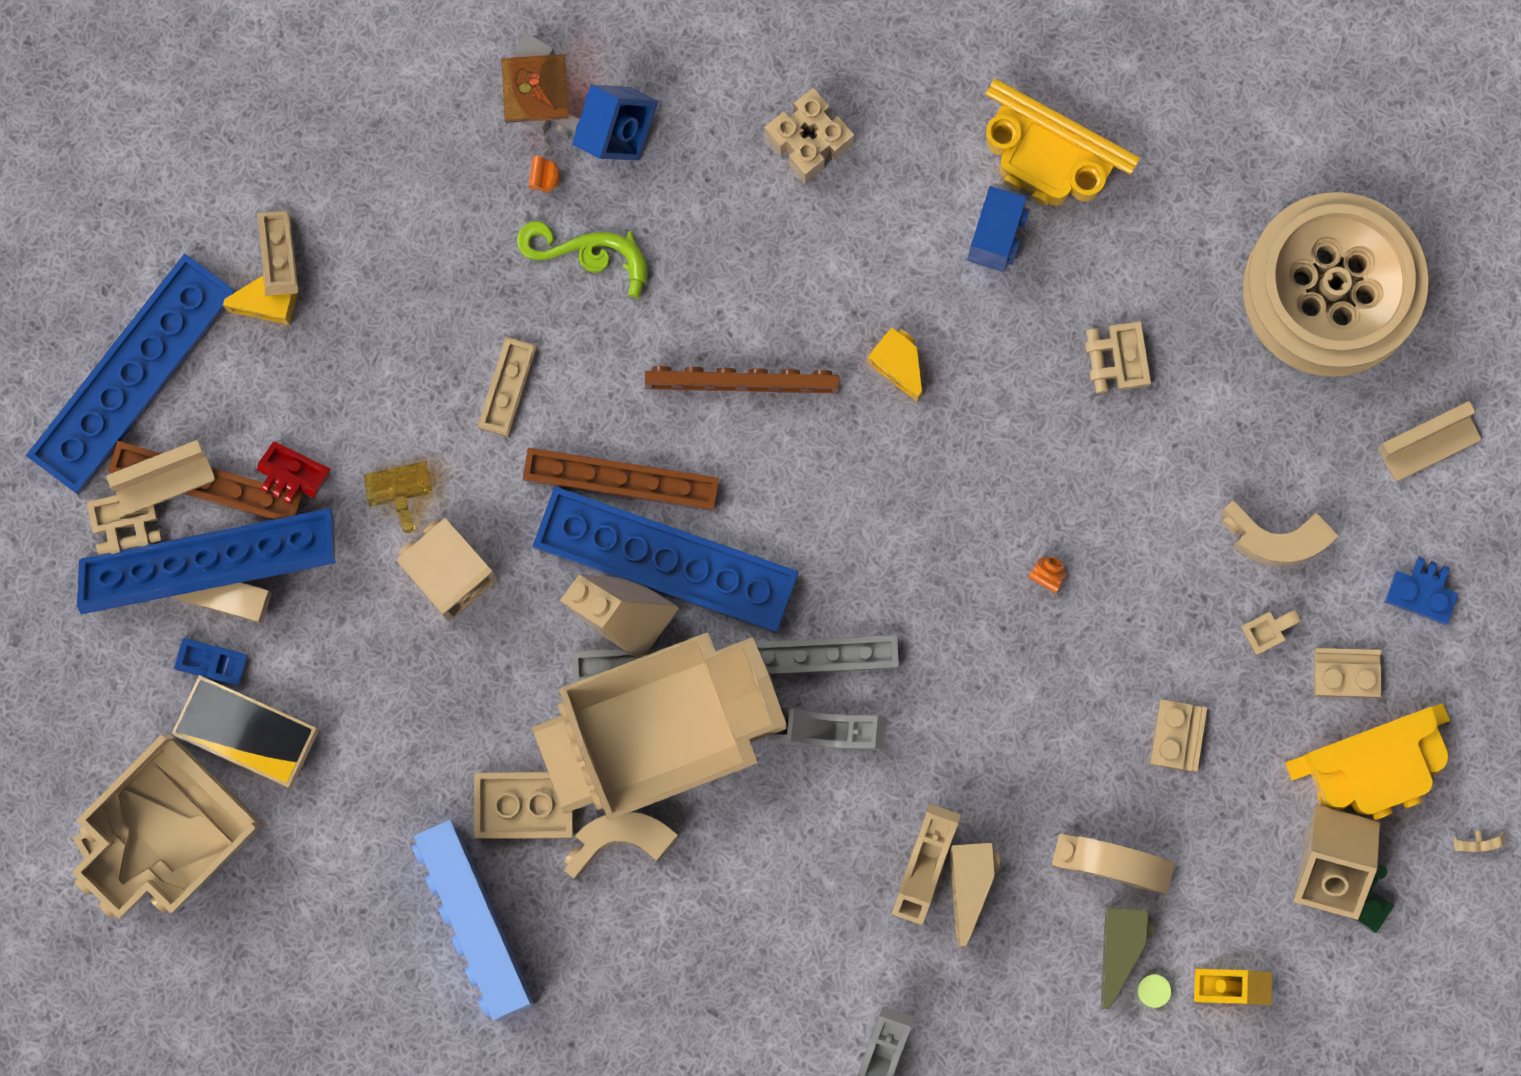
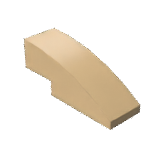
(233, 600)

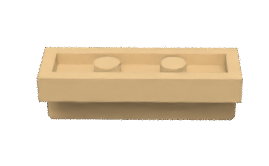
(1430, 442)
(162, 477)

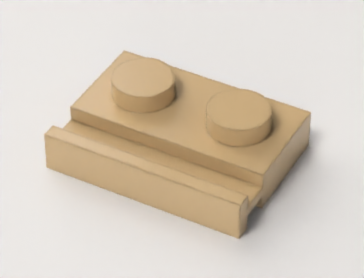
(1347, 673)
(1178, 735)

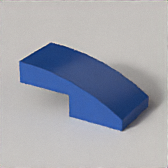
(210, 661)

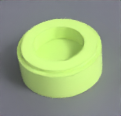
(1154, 991)

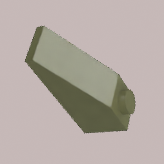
(1124, 941)

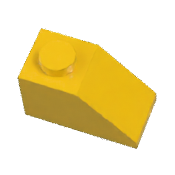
(254, 303)
(898, 362)
(1233, 986)

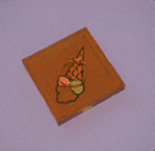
(535, 88)

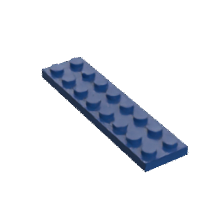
(130, 374)
(665, 559)
(206, 561)

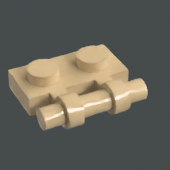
(1128, 356)
(108, 518)

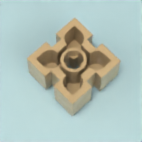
(809, 155)

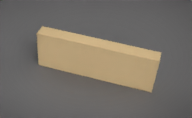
(277, 253)
(507, 387)

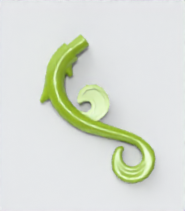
(586, 243)

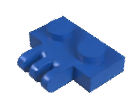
(1423, 592)

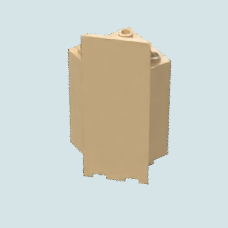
(659, 725)

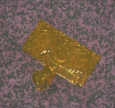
(397, 486)

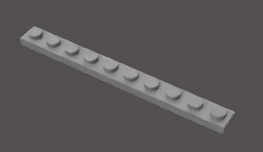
(778, 656)

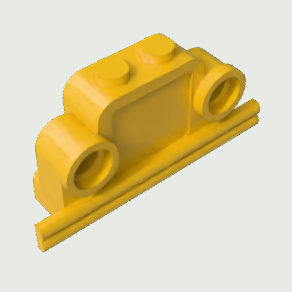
(1049, 151)
(1378, 765)

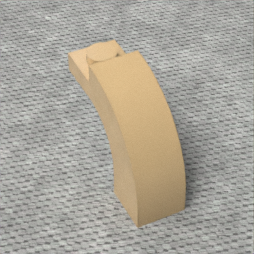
(1277, 548)
(630, 828)
(1113, 862)
(925, 864)

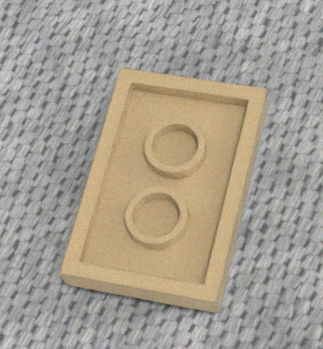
(518, 807)

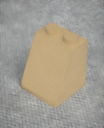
(446, 568)
(620, 611)
(1337, 862)

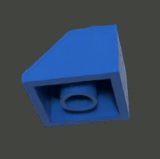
(614, 122)
(995, 233)

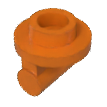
(543, 174)
(1048, 573)

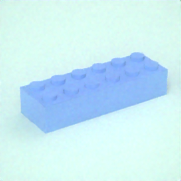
(473, 920)

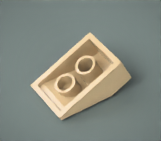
(971, 876)

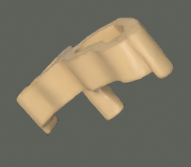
(1480, 845)

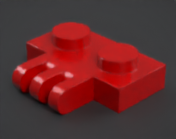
(291, 472)

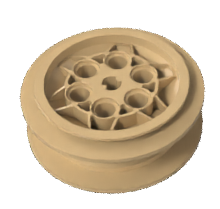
(1348, 230)

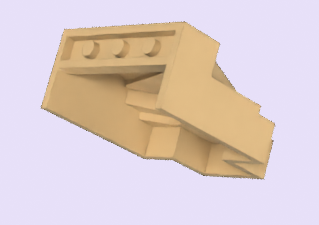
(160, 831)

